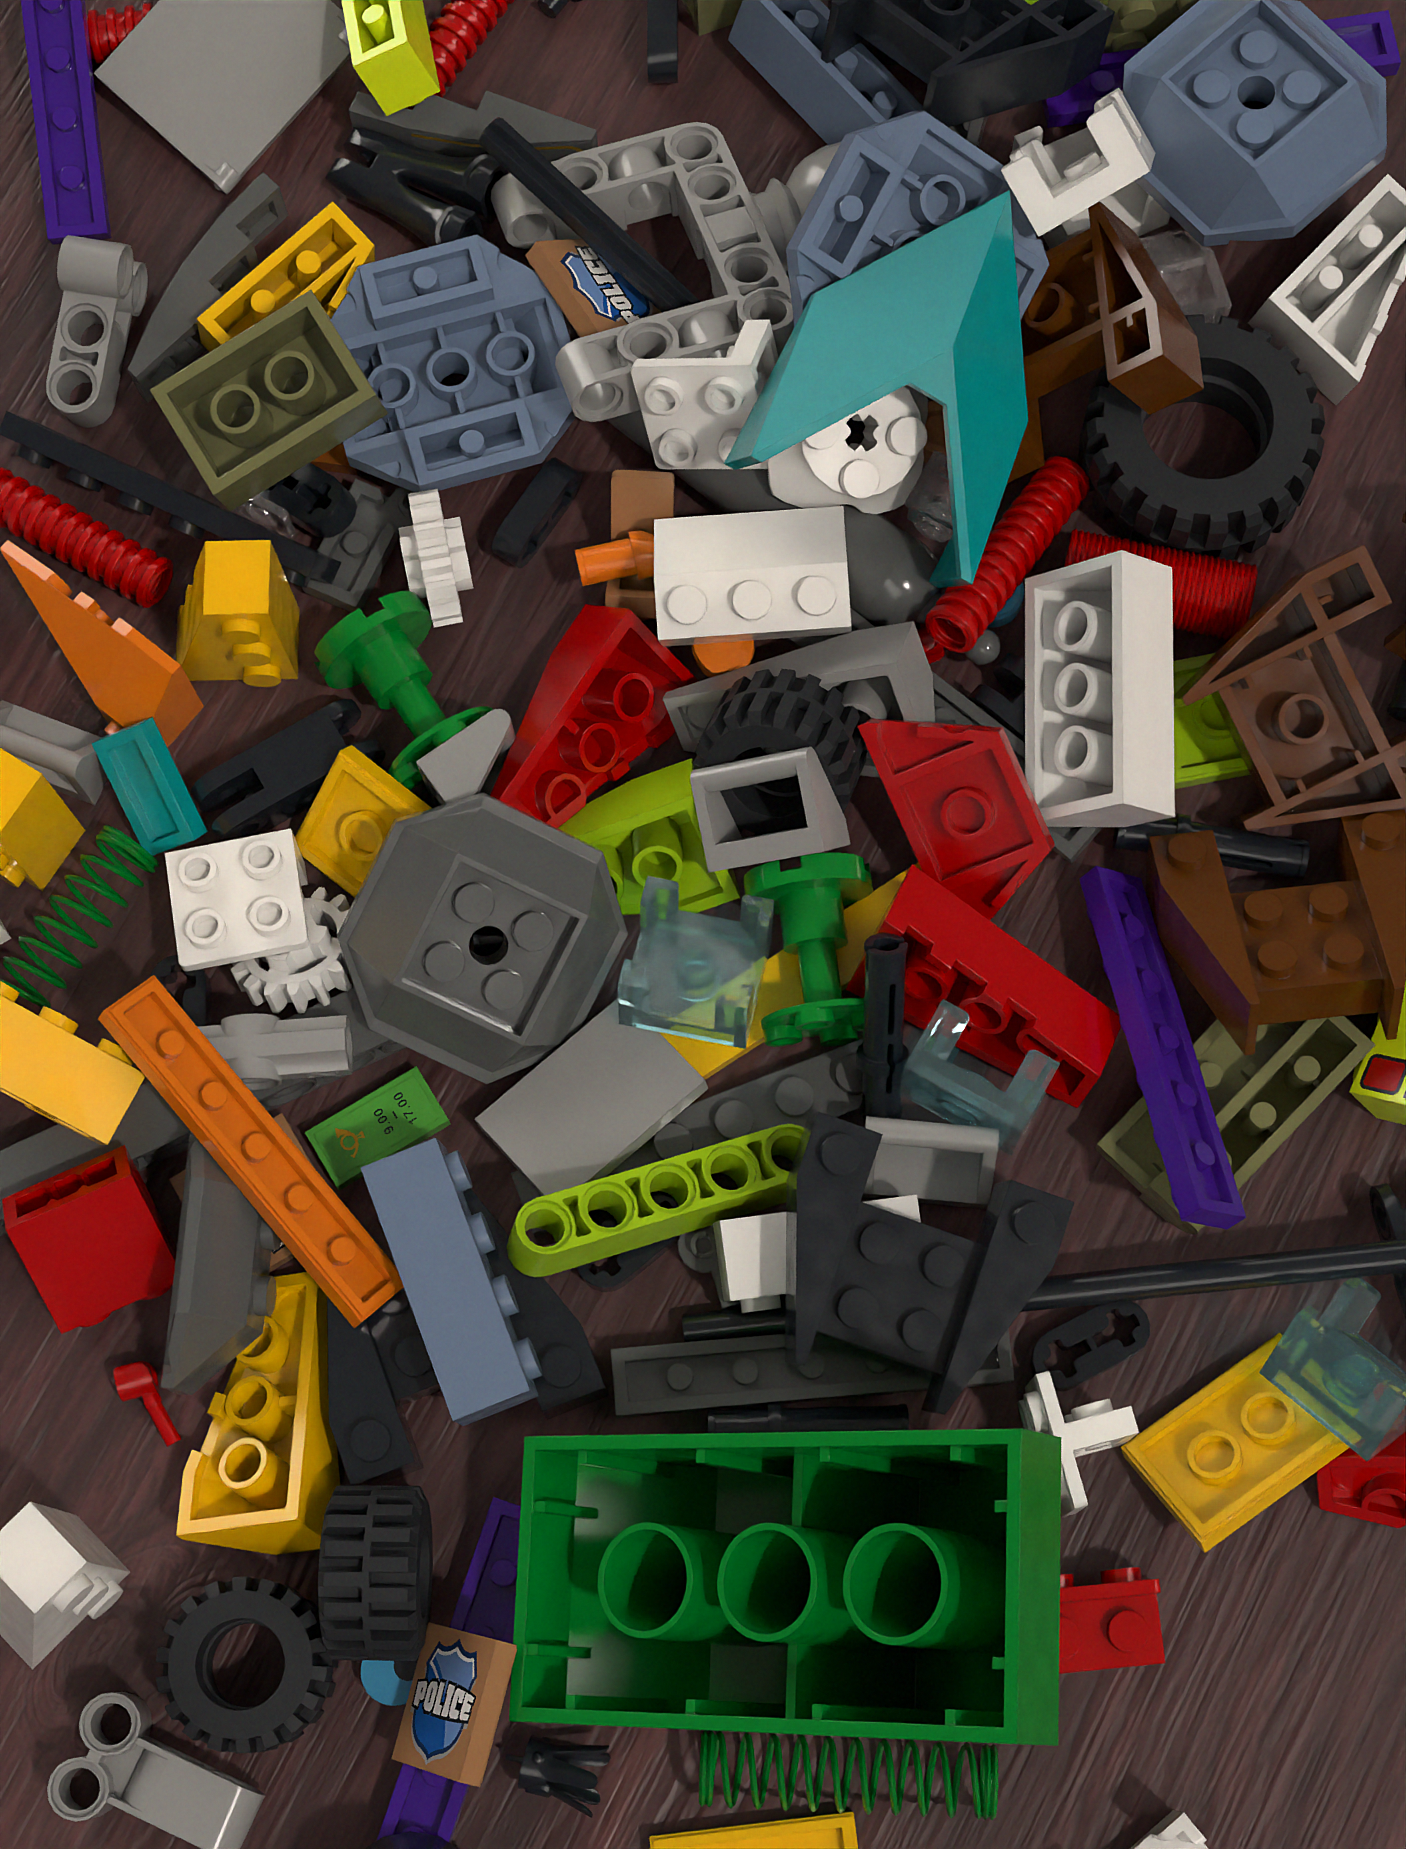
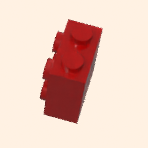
(91, 1240)

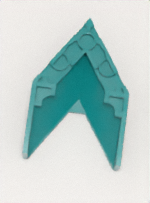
(923, 318)

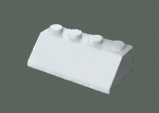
(1100, 692)

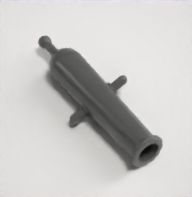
(885, 564)

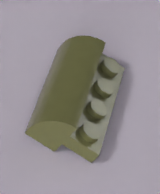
(1252, 1096)

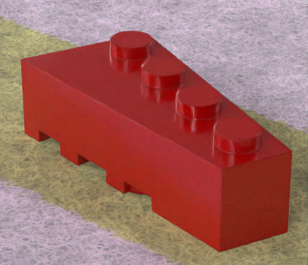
(1006, 989)

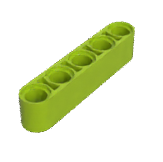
(639, 1217)

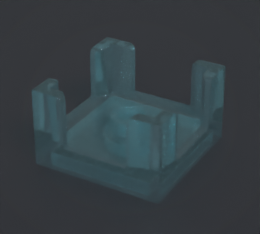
(695, 970)
(965, 1095)
(1340, 1373)

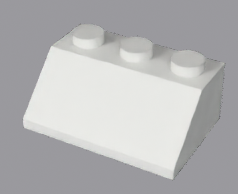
(751, 576)

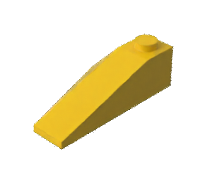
(270, 1439)

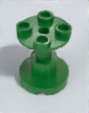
(386, 660)
(813, 928)

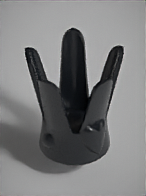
(553, 1771)

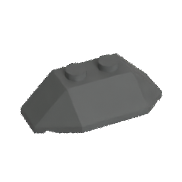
(218, 1276)

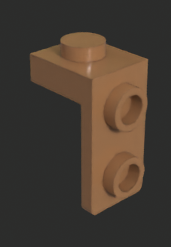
(635, 503)

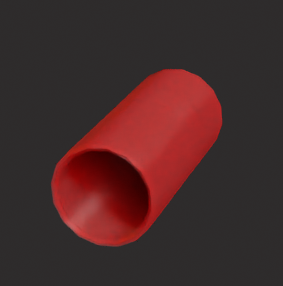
(1207, 591)

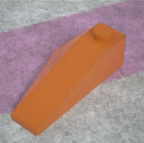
(114, 661)

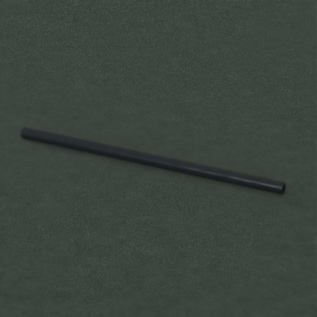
(1129, 1284)

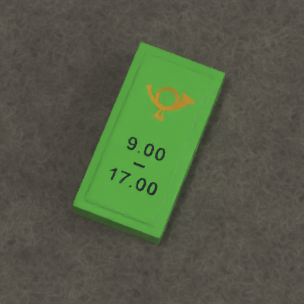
(377, 1127)

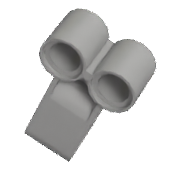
(99, 288)
(155, 1782)

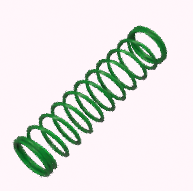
(128, 849)
(984, 1800)

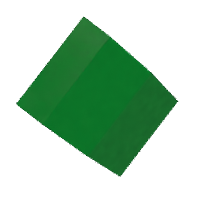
(793, 1583)

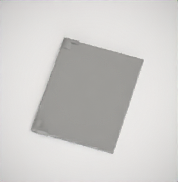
(226, 74)

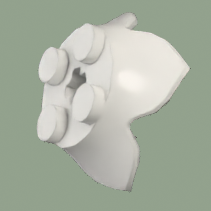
(865, 475)

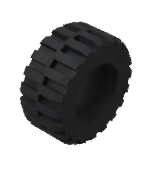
(1210, 515)

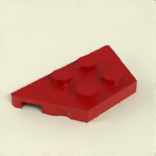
(961, 806)

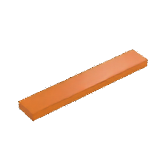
(253, 1150)

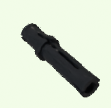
(1236, 847)
(882, 1051)
(808, 1419)

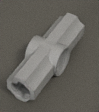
(273, 1050)

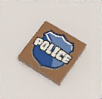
(587, 286)
(454, 1704)

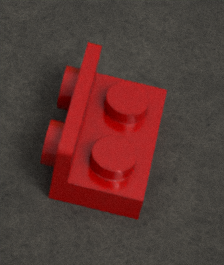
(1110, 1622)

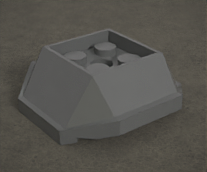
(441, 882)

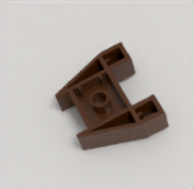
(1101, 308)
(1300, 703)
(1292, 947)

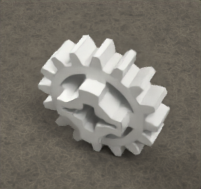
(435, 557)
(303, 972)

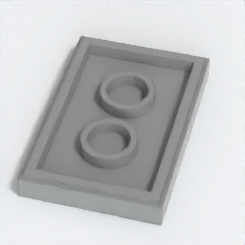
(591, 1103)

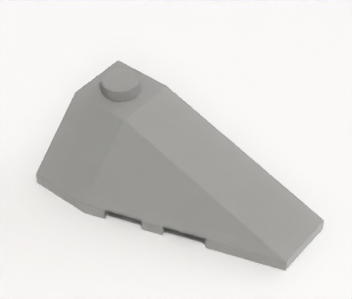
(874, 668)

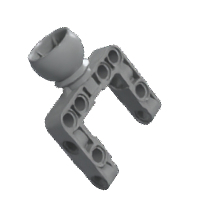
(735, 231)

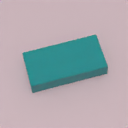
(149, 787)

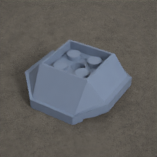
(1245, 169)
(891, 189)
(444, 315)

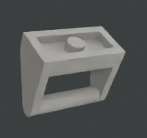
(55, 750)
(468, 760)
(720, 836)
(933, 1161)

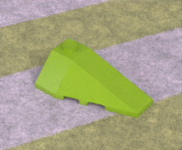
(653, 832)

